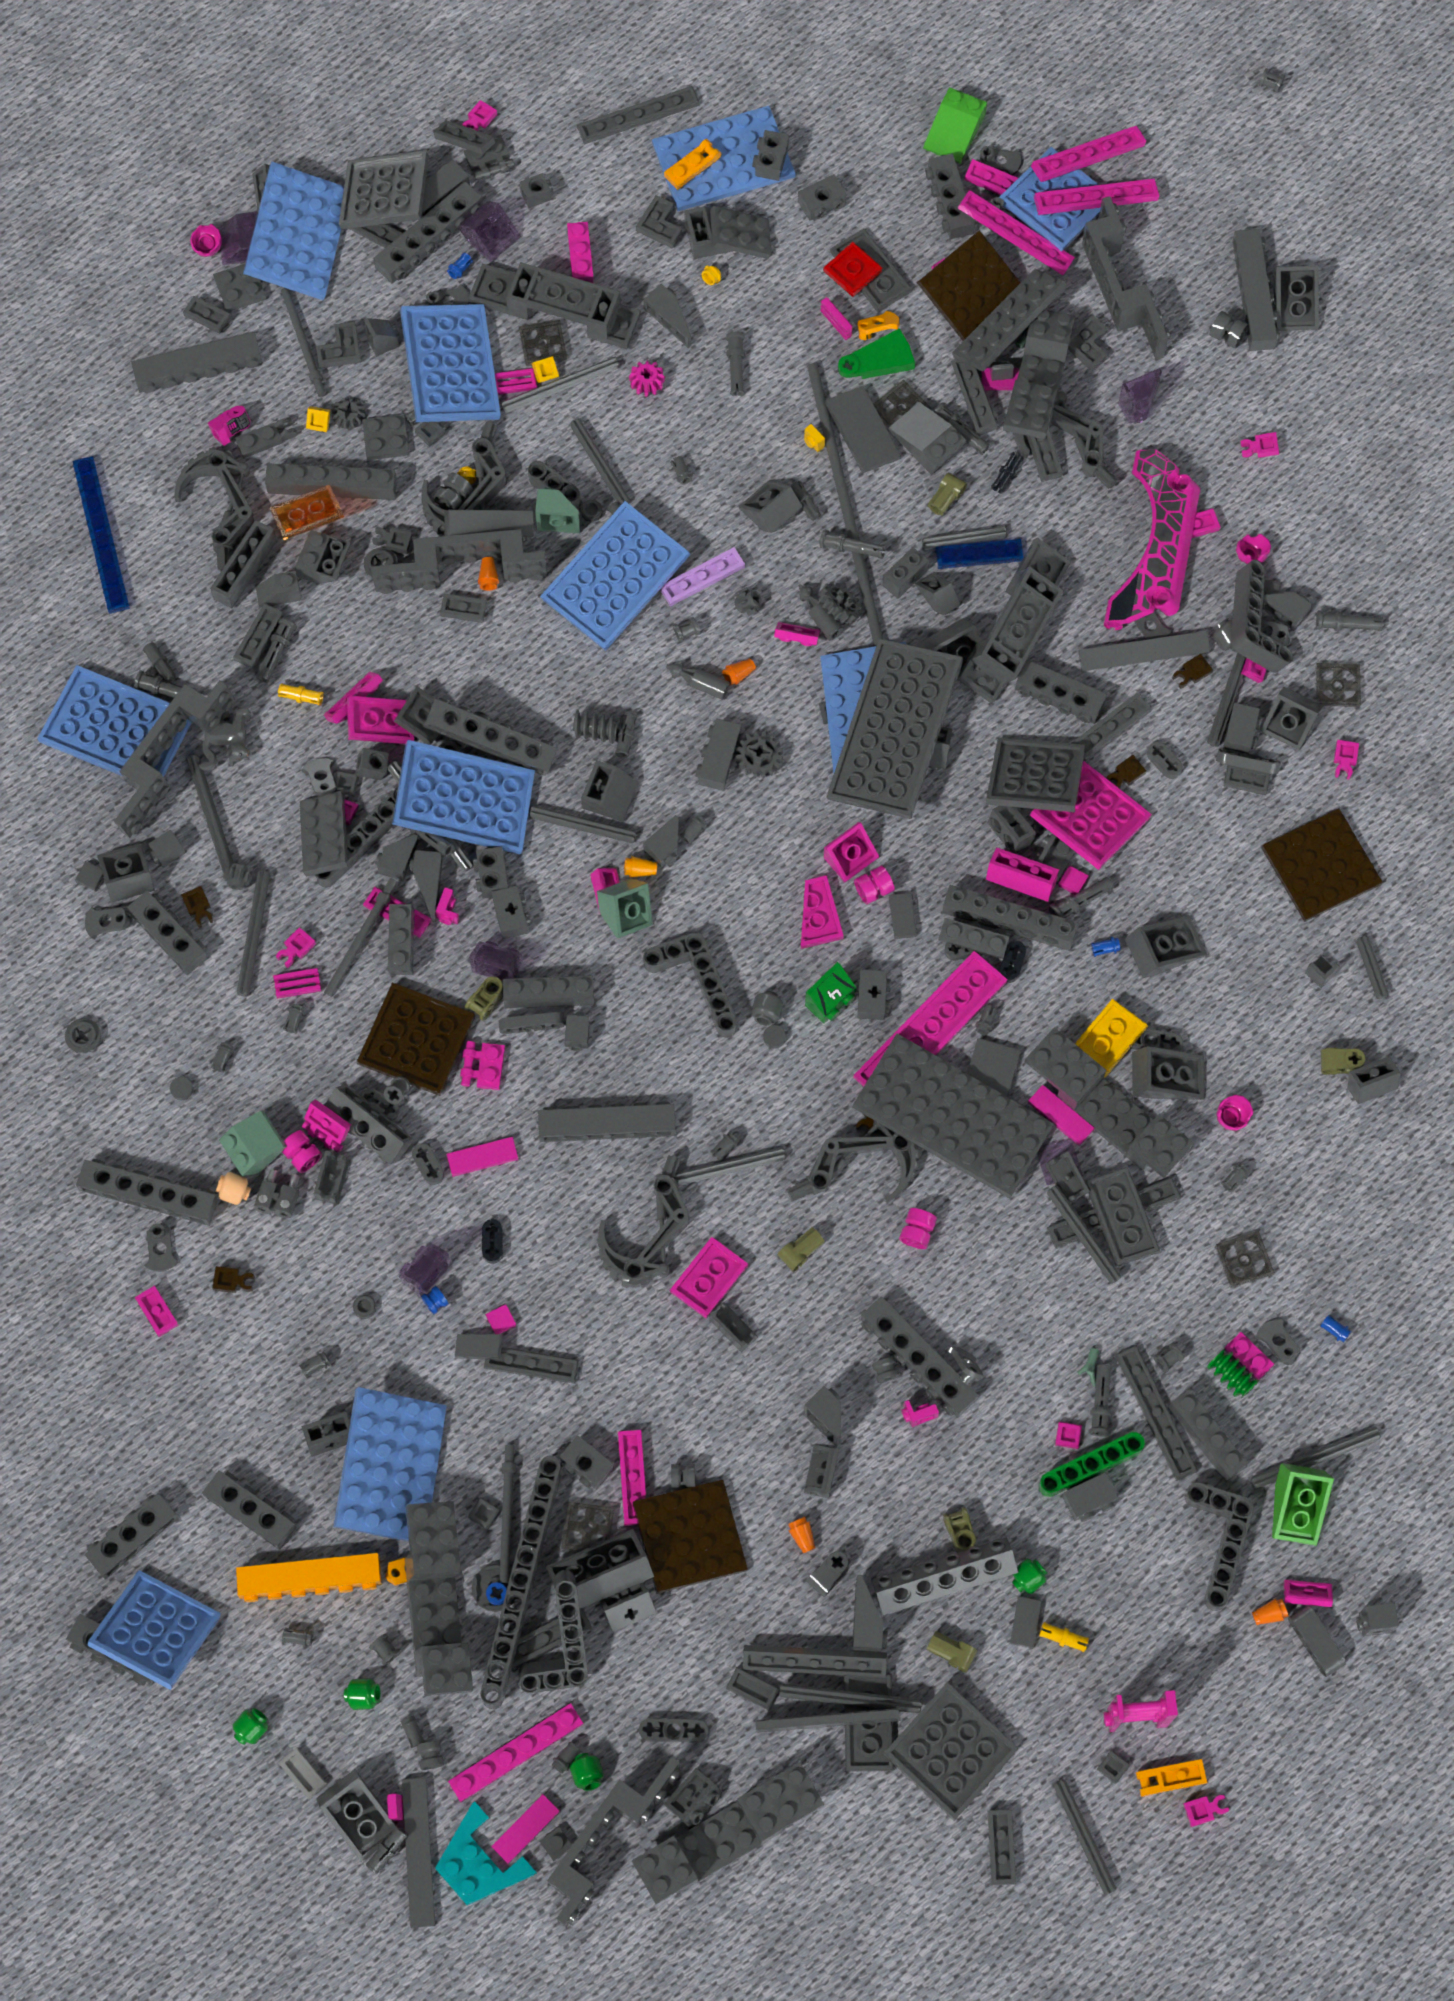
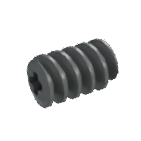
(596, 727)

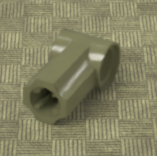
(948, 491)
(796, 1252)
(954, 1652)

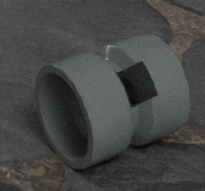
(1228, 329)
(453, 493)

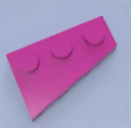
(820, 915)

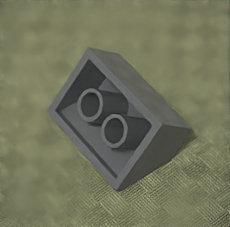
(955, 639)

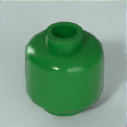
(1029, 1576)
(362, 1694)
(250, 1726)
(587, 1772)

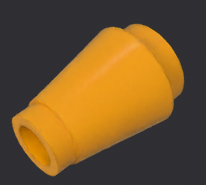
(639, 867)

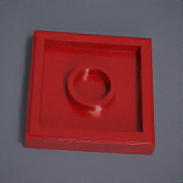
(852, 269)

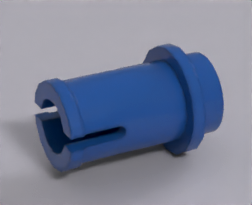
(455, 270)
(1106, 946)
(1335, 1328)

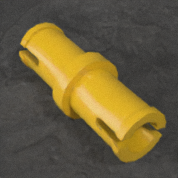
(300, 694)
(1063, 1637)

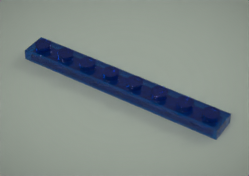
(101, 535)

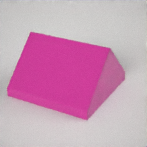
(850, 852)

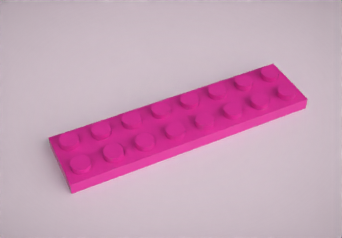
(945, 1010)

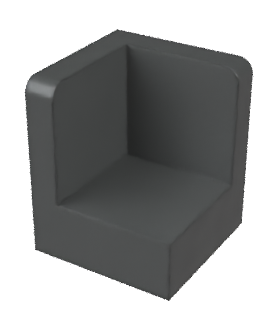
(1321, 971)

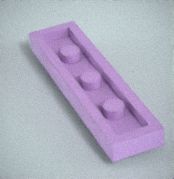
(702, 576)

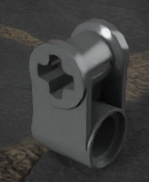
(825, 1575)

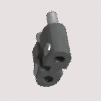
(277, 1198)

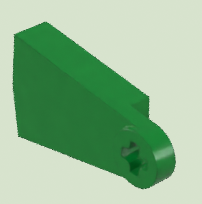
(882, 357)

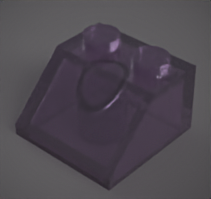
(489, 230)
(236, 237)
(1138, 396)
(495, 961)
(425, 1269)

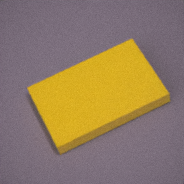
(1111, 1035)

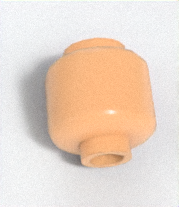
(233, 1188)

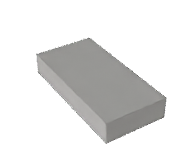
(303, 1773)

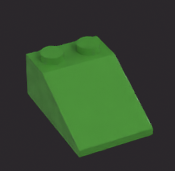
(955, 124)
(1300, 1503)

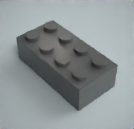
(605, 1568)

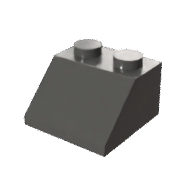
(771, 506)
(1291, 718)
(125, 872)
(825, 1413)

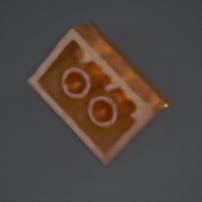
(306, 512)

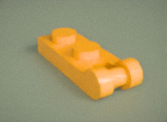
(692, 164)
(1172, 1777)

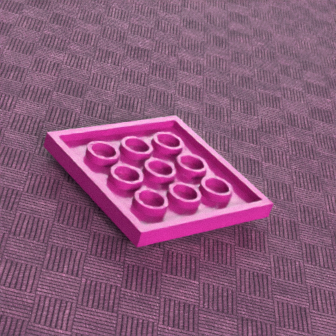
(1101, 820)

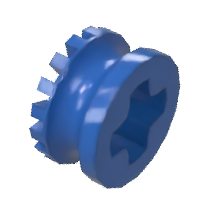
(489, 1592)

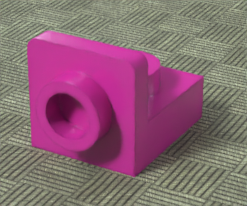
(446, 903)
(922, 1414)

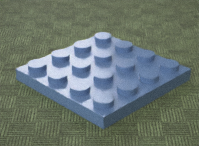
(1056, 227)
(154, 1629)

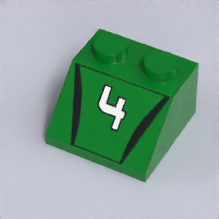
(830, 994)

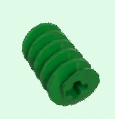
(1232, 1373)

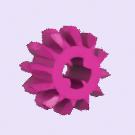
(644, 385)

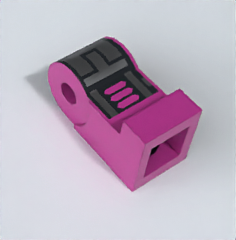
(229, 424)

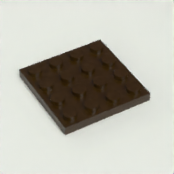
(969, 284)
(1321, 865)
(416, 1038)
(690, 1536)

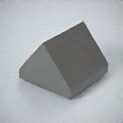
(1001, 370)

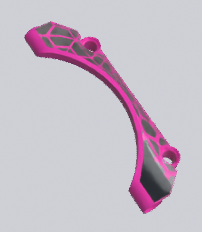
(1161, 572)

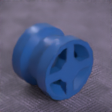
(434, 1300)

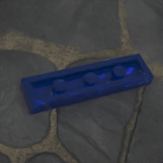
(979, 553)

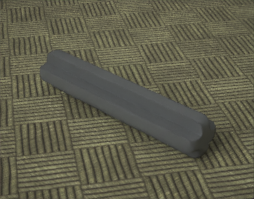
(1372, 967)

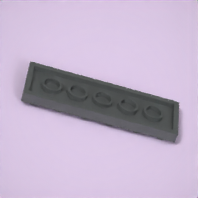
(1009, 319)

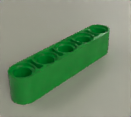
(1099, 1456)

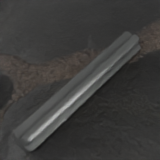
(966, 537)

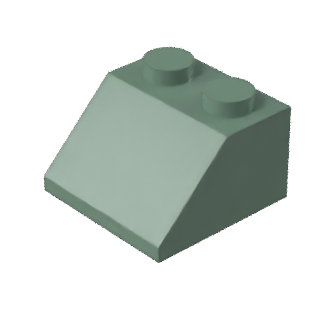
(555, 512)
(626, 907)
(252, 1144)

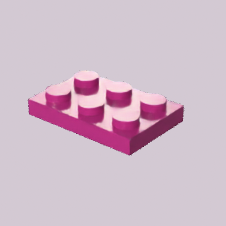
(374, 720)
(709, 1277)

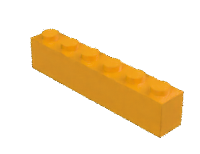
(308, 1576)

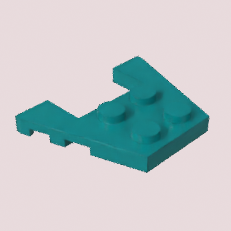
(469, 1867)

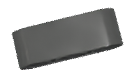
(551, 477)
(1317, 1639)

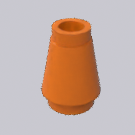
(488, 575)
(738, 671)
(802, 1534)
(1271, 1612)

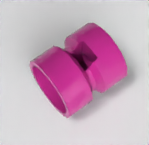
(875, 884)
(301, 1151)
(916, 1232)

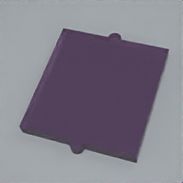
(1053, 1151)

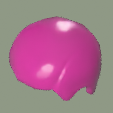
(206, 240)
(1253, 548)
(1234, 1112)

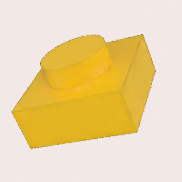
(545, 369)
(318, 419)
(814, 438)

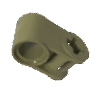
(482, 1001)
(1338, 1060)
(959, 1526)

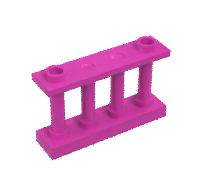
(1160, 1711)

